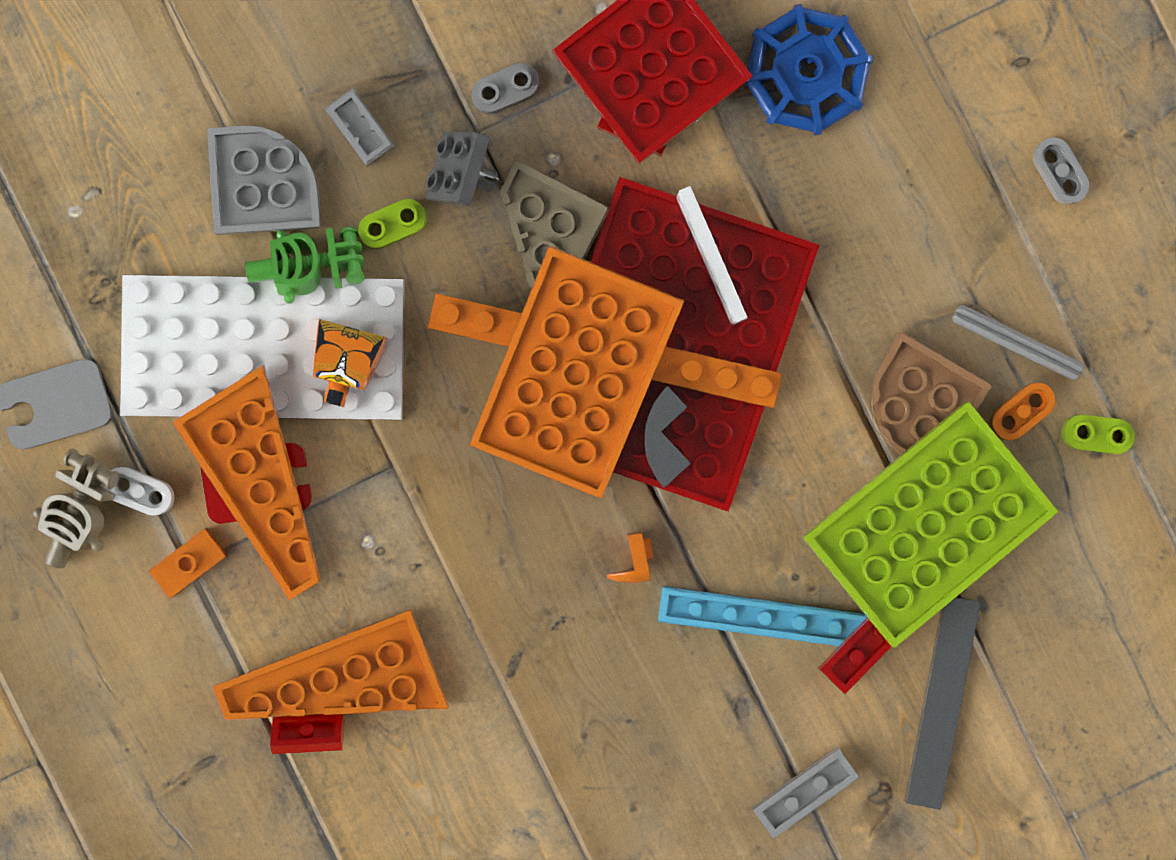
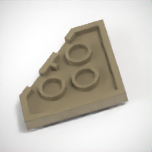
(548, 215)

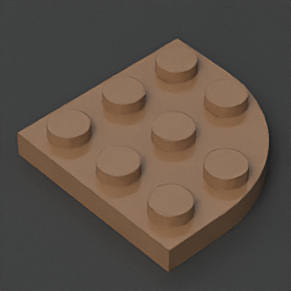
(918, 391)

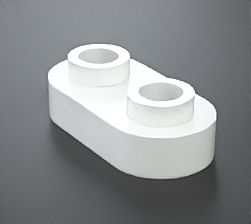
(141, 490)

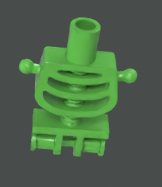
(341, 257)

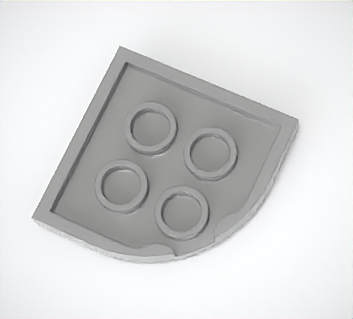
(260, 182)

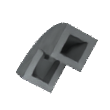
(661, 454)

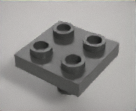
(459, 169)

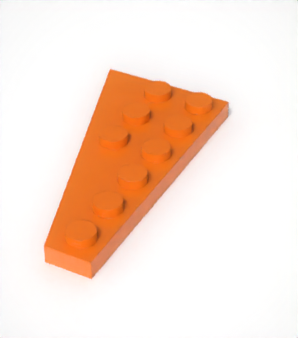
(247, 461)
(355, 673)

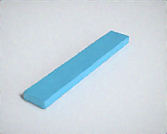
(757, 616)

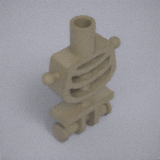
(76, 529)

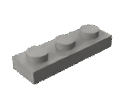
(805, 792)

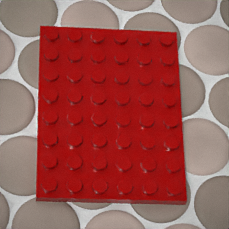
(653, 244)

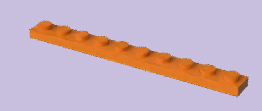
(674, 367)

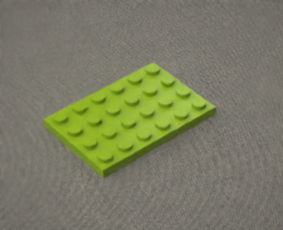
(930, 524)

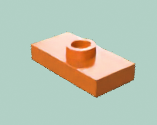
(188, 563)

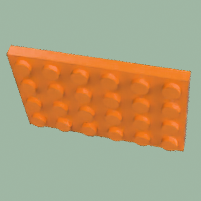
(576, 372)

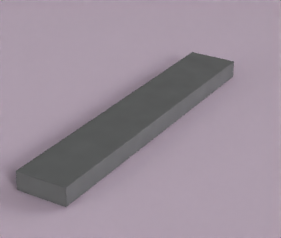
(942, 703)

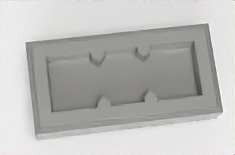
(360, 127)

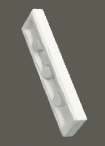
(711, 255)

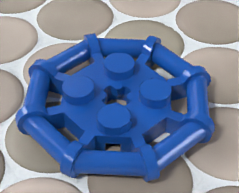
(812, 49)

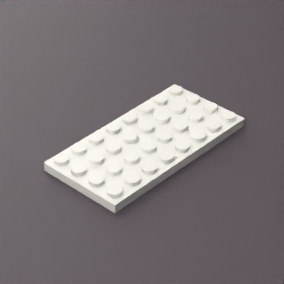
(206, 332)

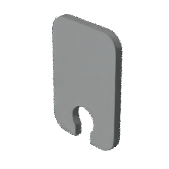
(64, 403)

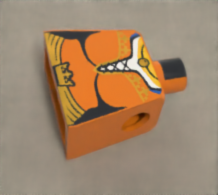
(345, 359)

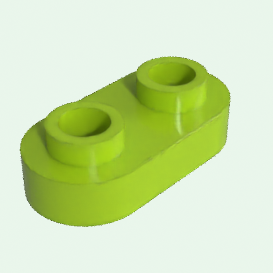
(392, 225)
(1098, 434)

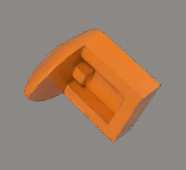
(640, 551)

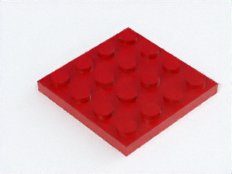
(651, 69)

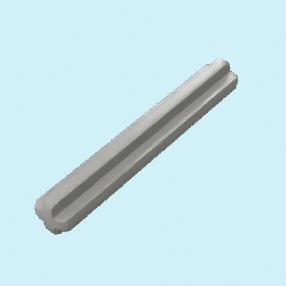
(1017, 342)

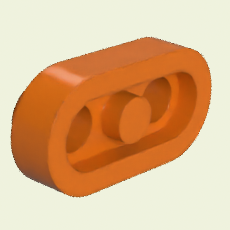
(1021, 412)

